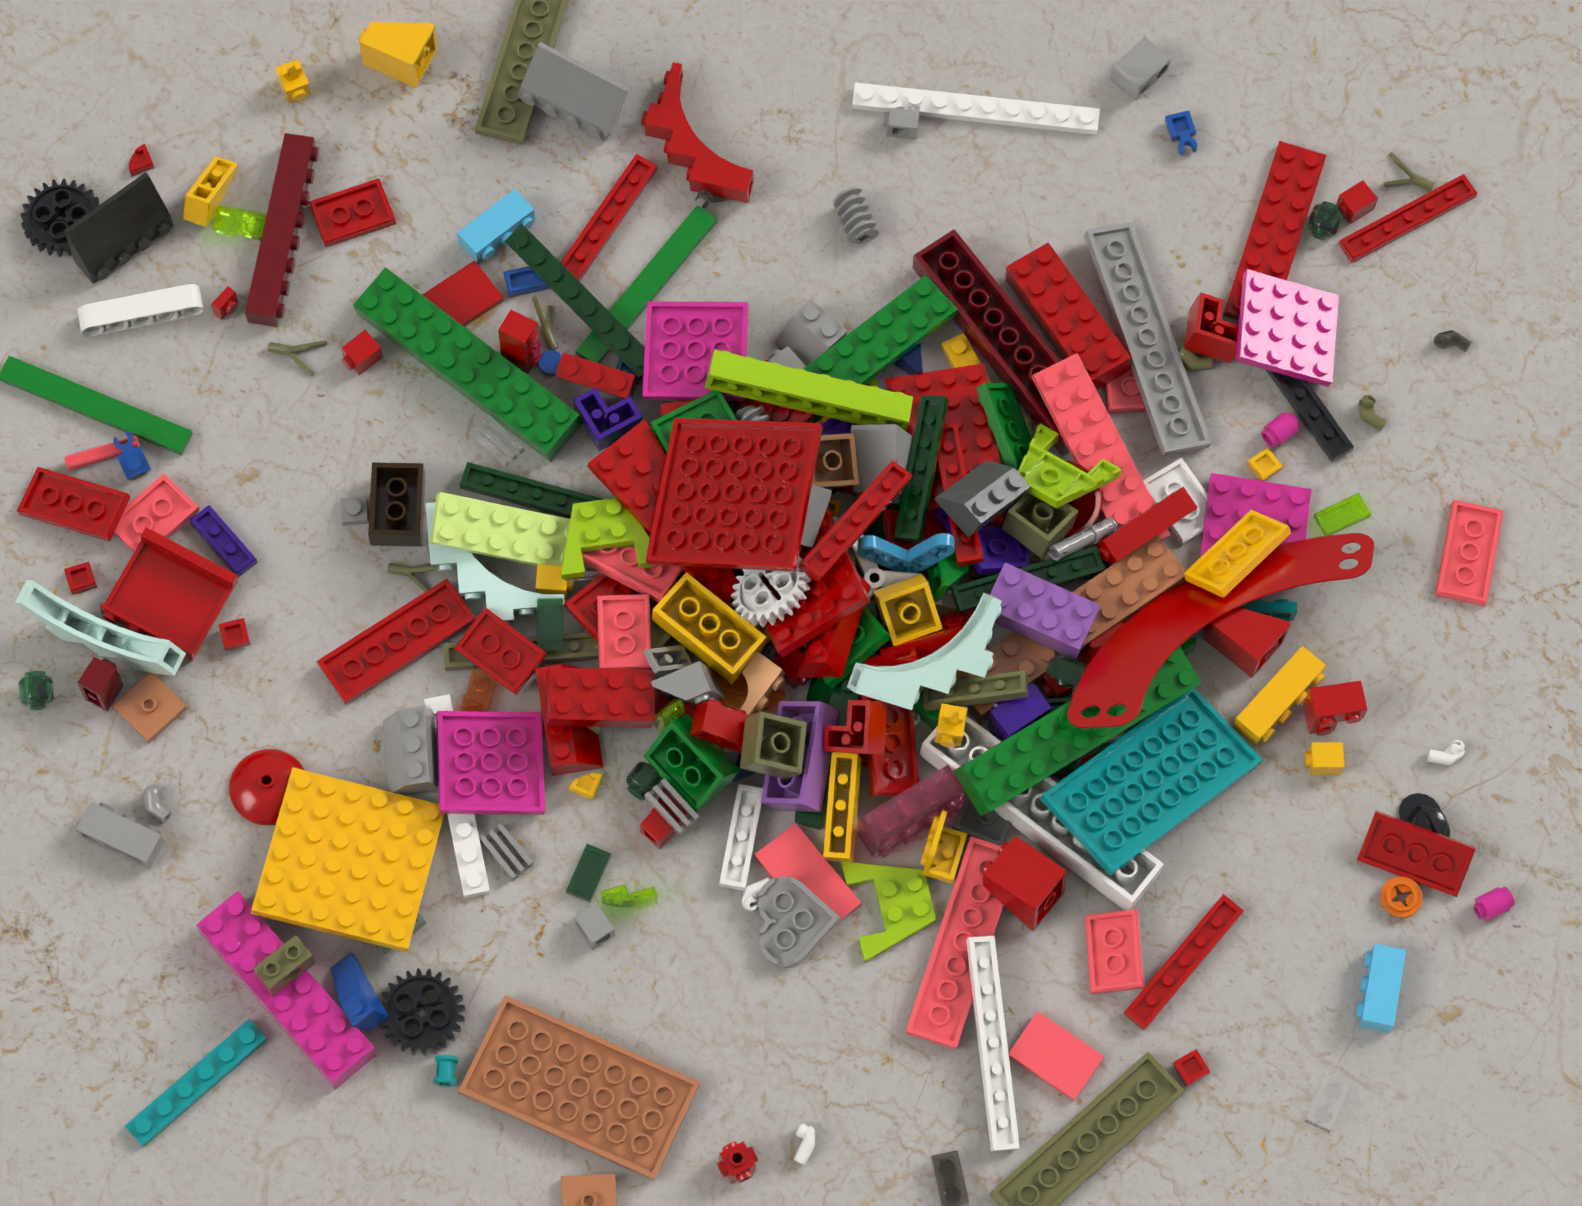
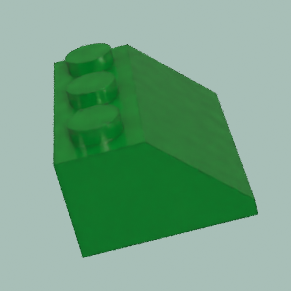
(690, 764)

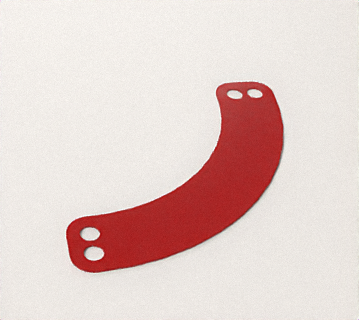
(1141, 645)

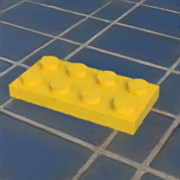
(1237, 553)

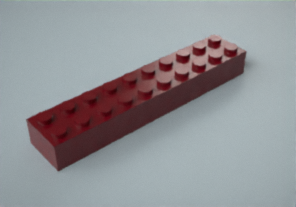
(990, 322)

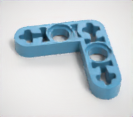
(903, 560)

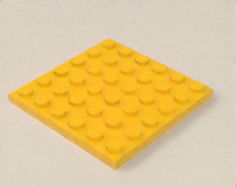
(348, 860)

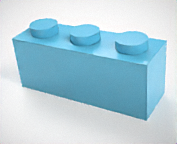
(495, 225)
(1380, 987)

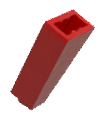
(1146, 526)

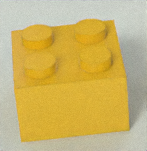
(907, 609)

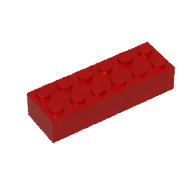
(1067, 314)

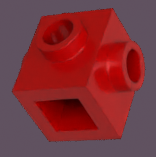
(737, 1171)

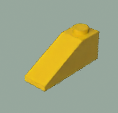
(209, 191)

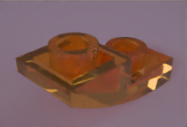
(479, 692)

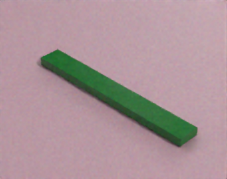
(652, 278)
(95, 405)

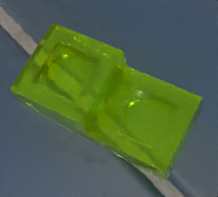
(239, 221)
(670, 712)
(620, 897)

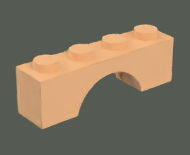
(762, 679)

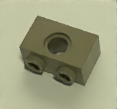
(284, 965)

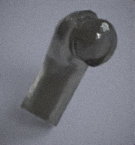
(1450, 339)

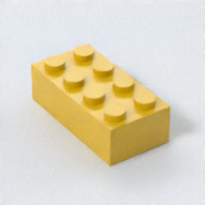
(708, 628)

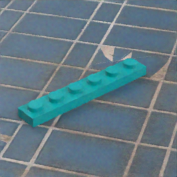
(196, 1083)

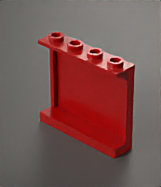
(169, 593)

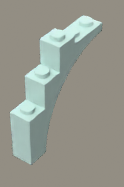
(477, 580)
(103, 638)
(937, 671)

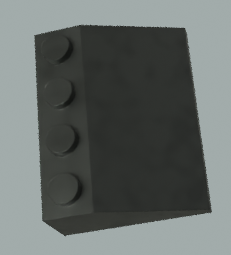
(118, 228)

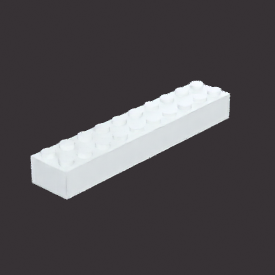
(1040, 825)

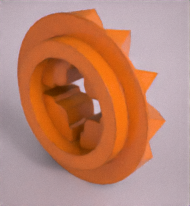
(1403, 886)

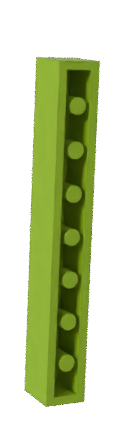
(806, 391)

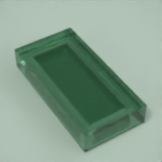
(550, 624)
(588, 873)

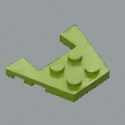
(1056, 479)
(600, 527)
(902, 901)

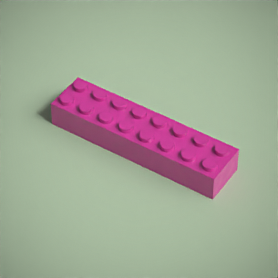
(301, 1007)

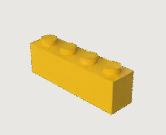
(1279, 696)
(842, 807)

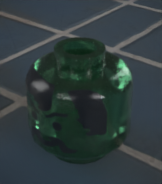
(1325, 220)
(36, 690)
(642, 780)

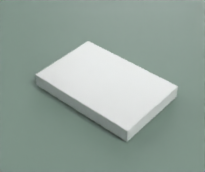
(1171, 479)

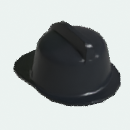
(1424, 812)

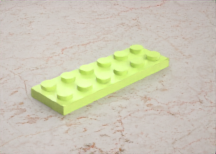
(498, 530)

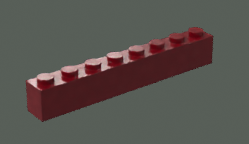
(281, 230)

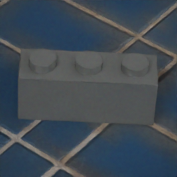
(982, 495)

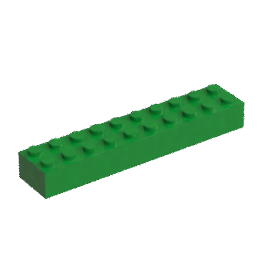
(468, 364)
(1055, 742)

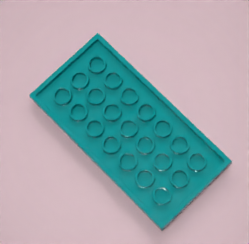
(1151, 780)

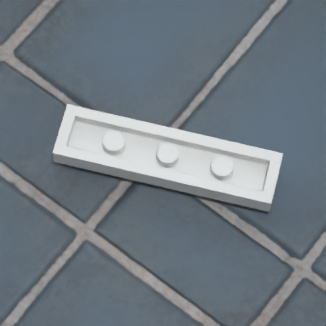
(741, 837)

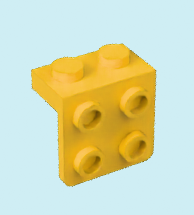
(942, 850)

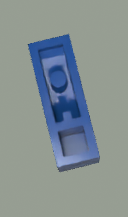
(357, 994)

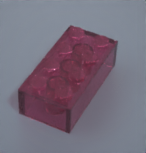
(910, 812)

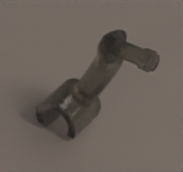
(705, 194)

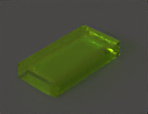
(1342, 515)

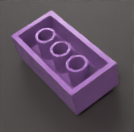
(1043, 611)
(807, 789)

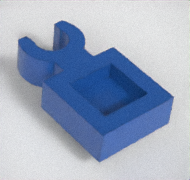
(1182, 128)
(131, 460)

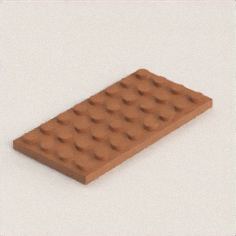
(579, 1088)

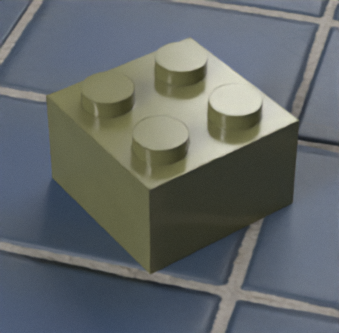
(1038, 523)
(773, 745)

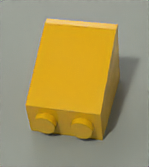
(399, 49)

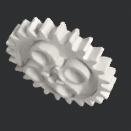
(756, 601)

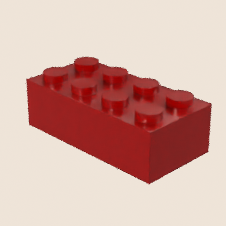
(600, 697)

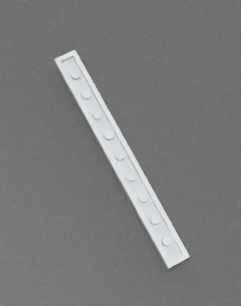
(978, 108)

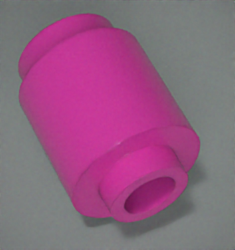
(1280, 429)
(1493, 903)

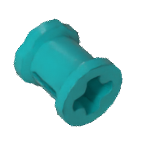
(445, 1070)

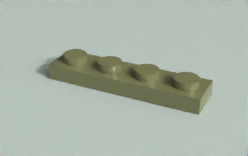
(979, 690)

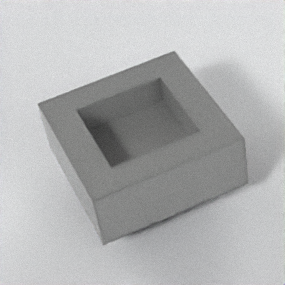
(354, 511)

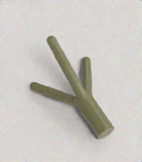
(1414, 178)
(545, 329)
(289, 350)
(409, 571)

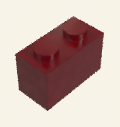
(100, 683)

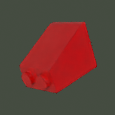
(1247, 637)
(1025, 881)

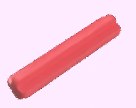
(96, 454)

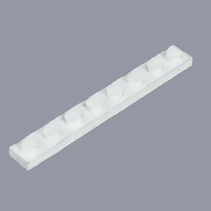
(464, 831)
(992, 1043)

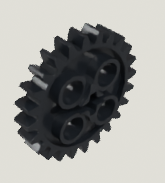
(60, 215)
(429, 1033)

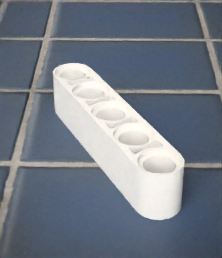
(140, 310)

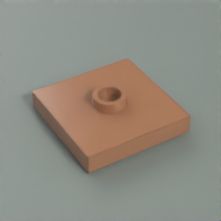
(149, 707)
(589, 1190)

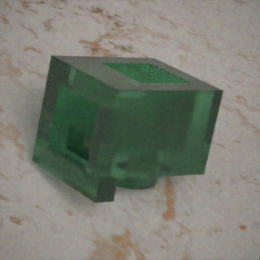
(1066, 670)

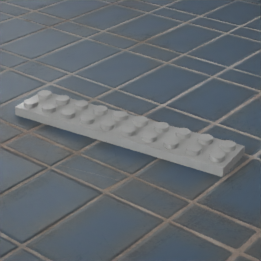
(1147, 339)

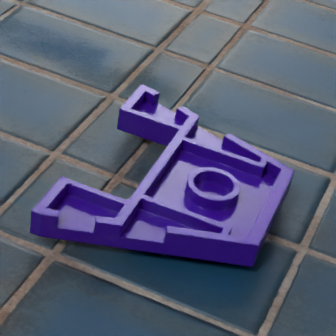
(996, 547)

